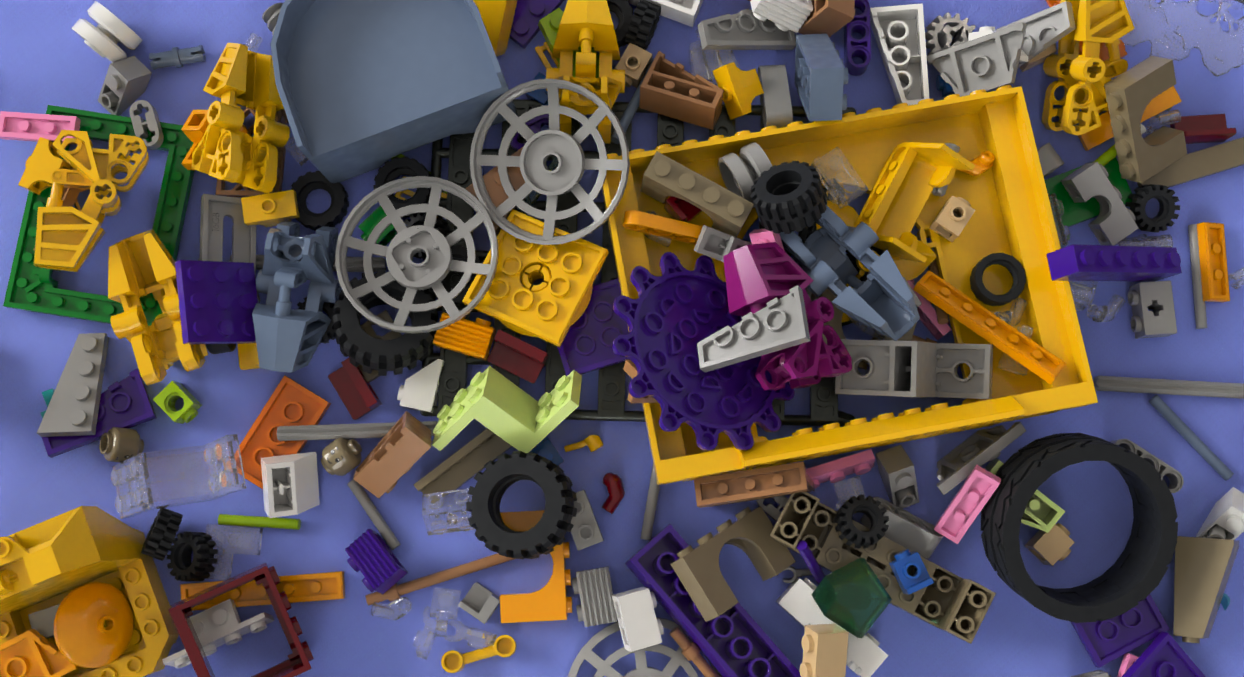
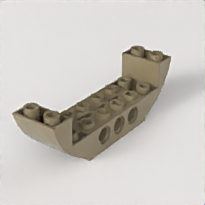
(948, 603)

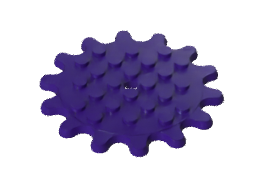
(662, 343)

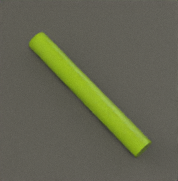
(257, 521)

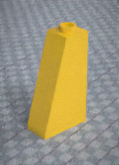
(498, 20)

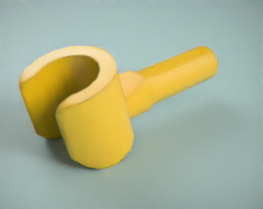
(592, 441)

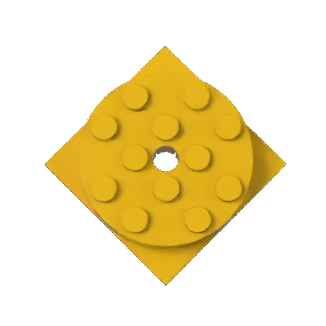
(544, 308)

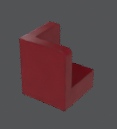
(681, 209)

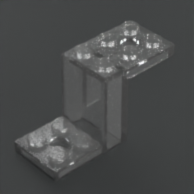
(178, 476)

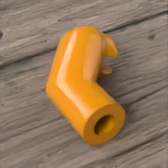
(982, 163)

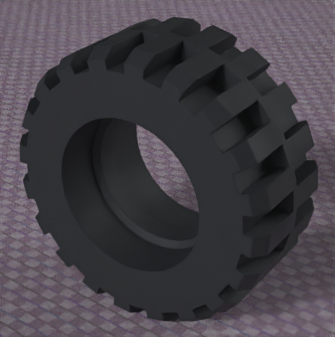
(377, 353)
(488, 495)

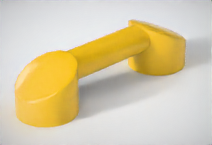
(455, 661)

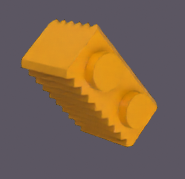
(466, 337)

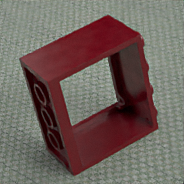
(301, 654)

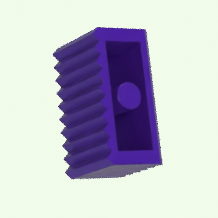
(375, 562)

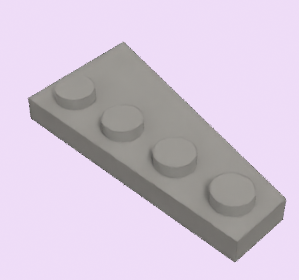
(1045, 28)
(743, 32)
(769, 330)
(78, 392)

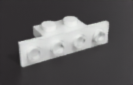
(219, 627)

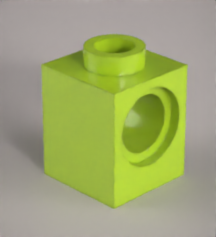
(170, 394)

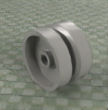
(742, 170)

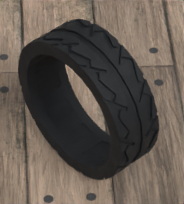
(1139, 565)

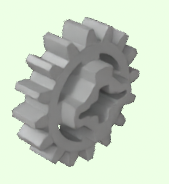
(943, 29)

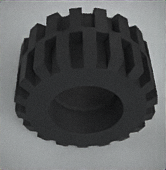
(789, 197)

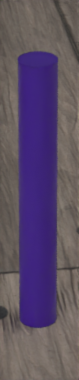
(810, 561)

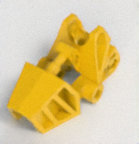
(587, 26)
(1085, 74)
(225, 151)
(69, 235)
(144, 267)

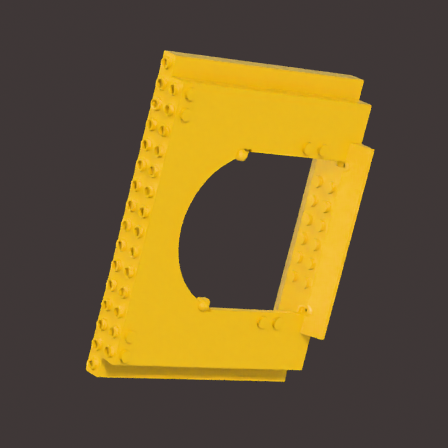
(1009, 218)

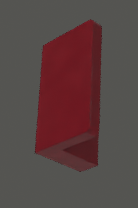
(1204, 128)
(517, 357)
(354, 390)

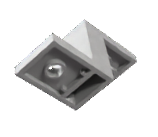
(917, 369)

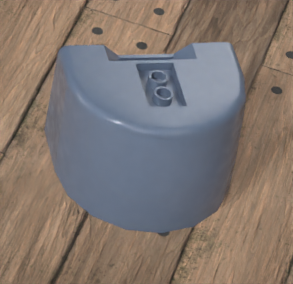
(381, 77)

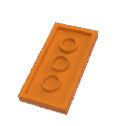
(288, 406)

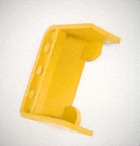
(903, 192)

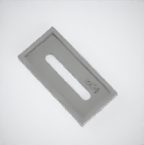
(213, 211)

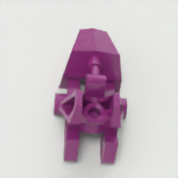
(766, 272)

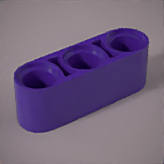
(854, 47)

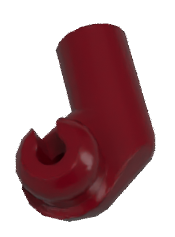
(615, 490)

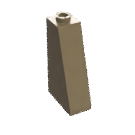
(1199, 584)

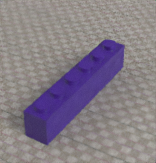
(1113, 263)

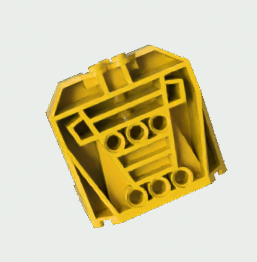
(81, 548)

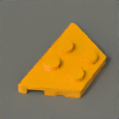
(32, 656)

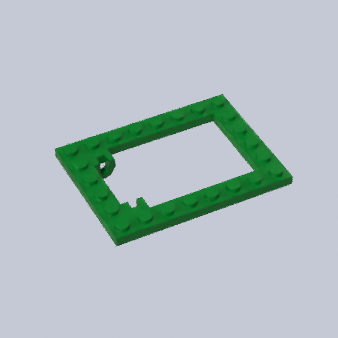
(33, 287)

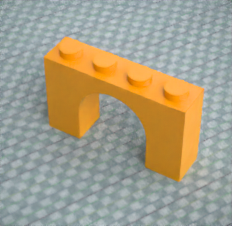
(550, 601)

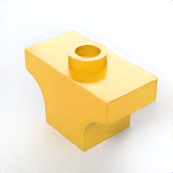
(739, 88)
(40, 165)
(270, 208)

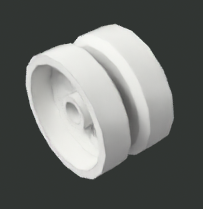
(107, 34)

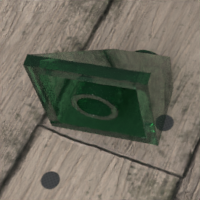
(852, 597)

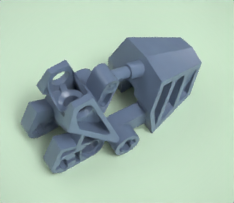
(880, 301)
(288, 336)

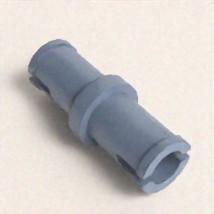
(177, 57)

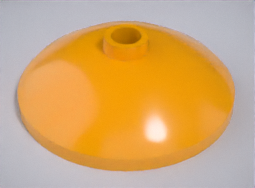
(80, 625)

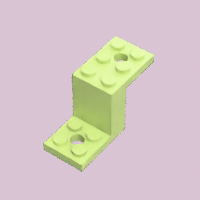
(507, 410)

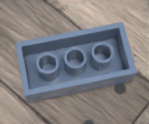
(820, 77)

